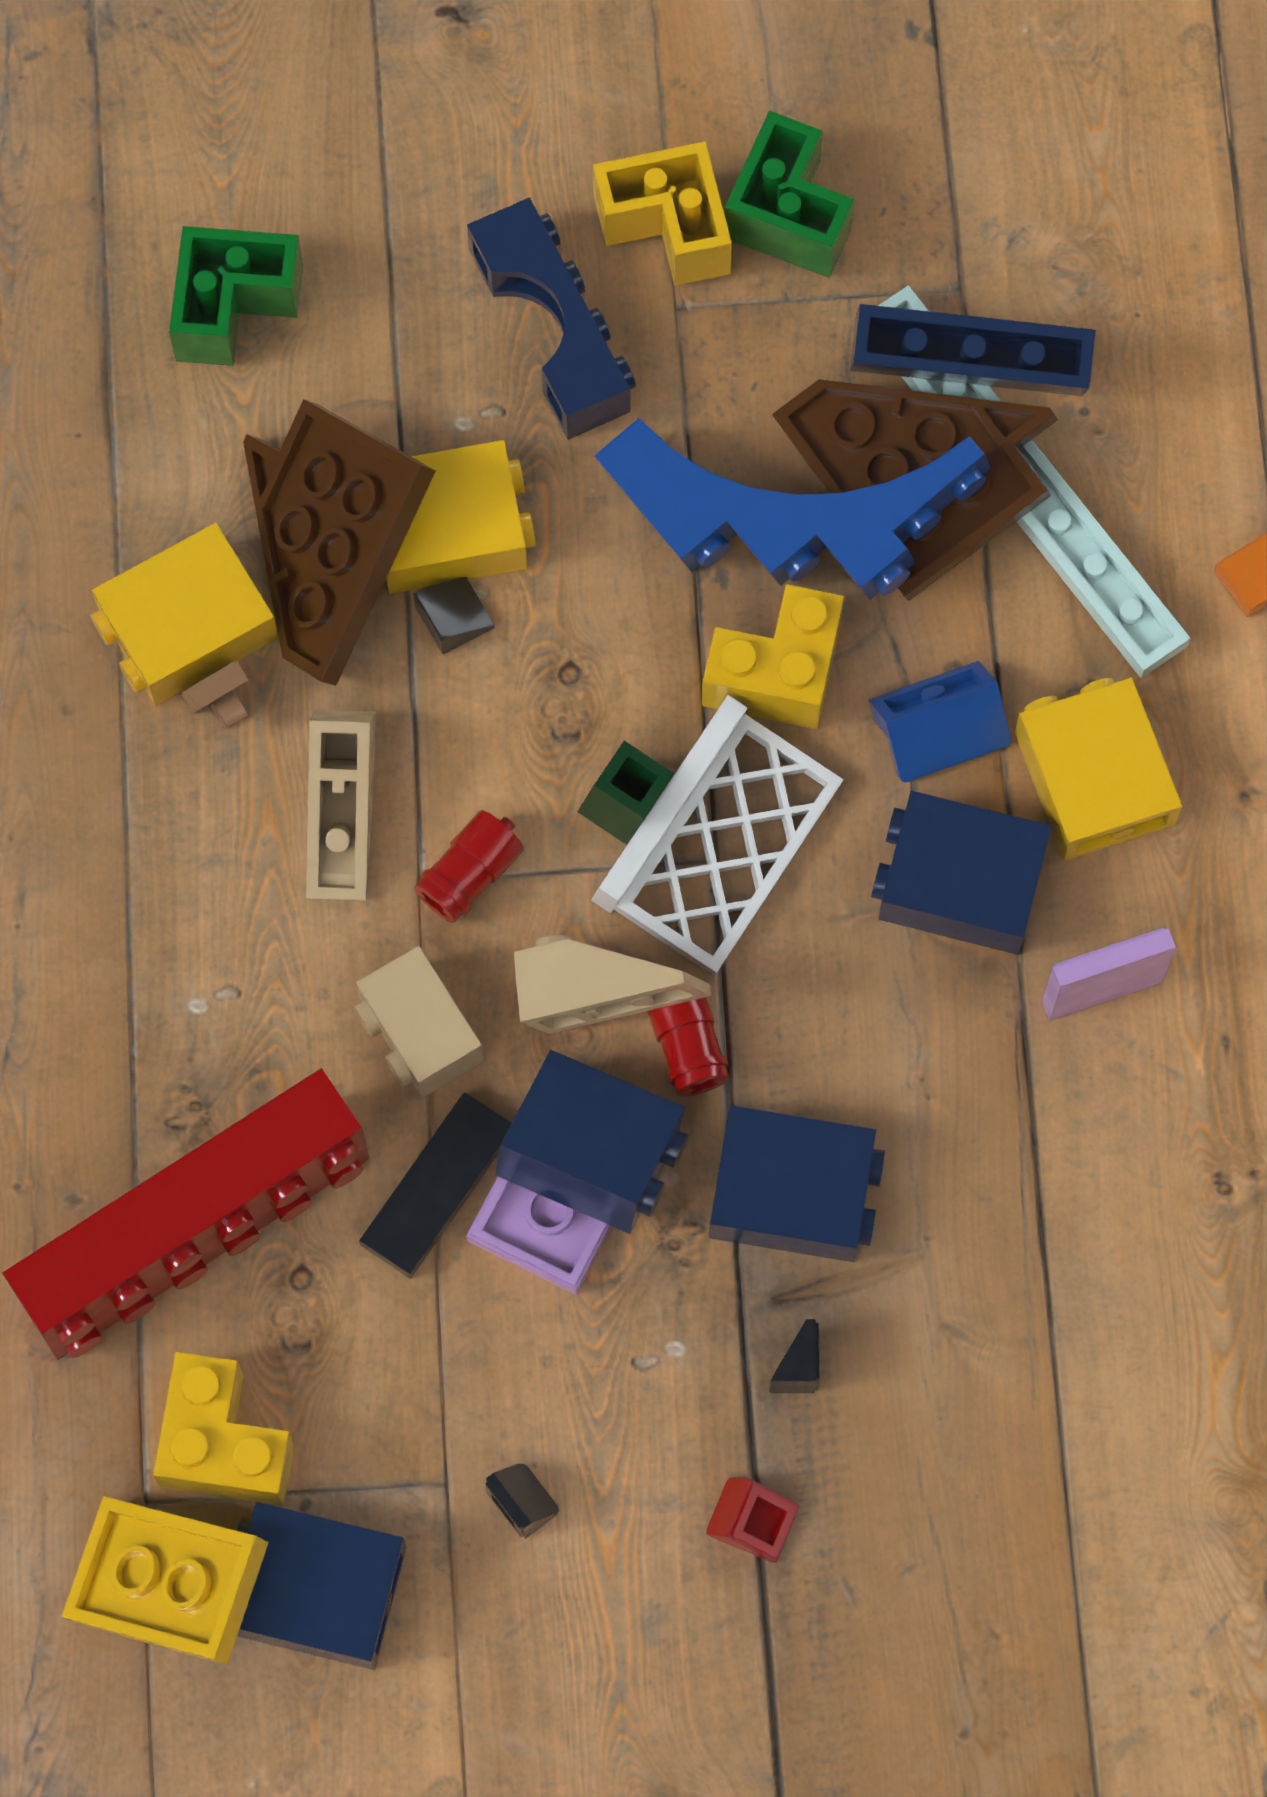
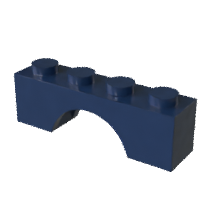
(521, 260)

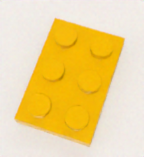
(165, 1580)

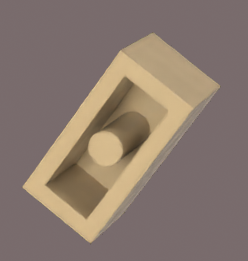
(418, 1022)

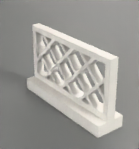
(675, 807)

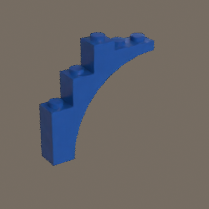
(783, 530)

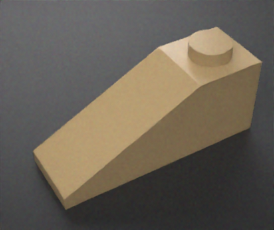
(339, 803)
(578, 985)

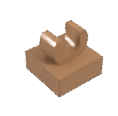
(218, 693)

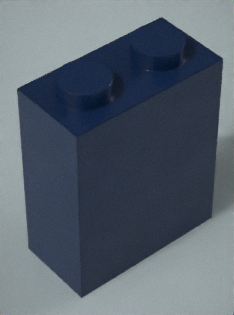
(961, 871)
(592, 1142)
(795, 1184)
(321, 1585)

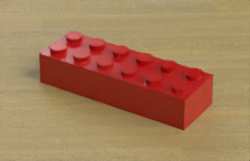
(189, 1216)

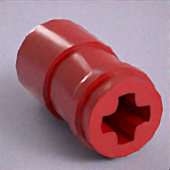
(471, 863)
(690, 1046)

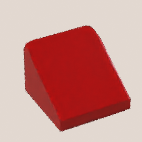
(752, 1518)

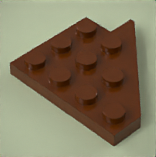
(875, 434)
(329, 530)

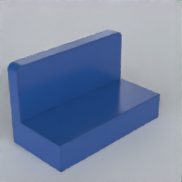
(942, 721)

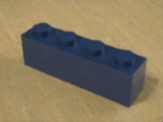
(972, 350)

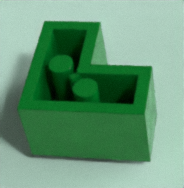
(779, 207)
(226, 276)

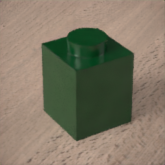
(625, 792)

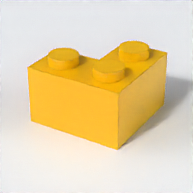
(667, 196)
(783, 675)
(204, 1447)

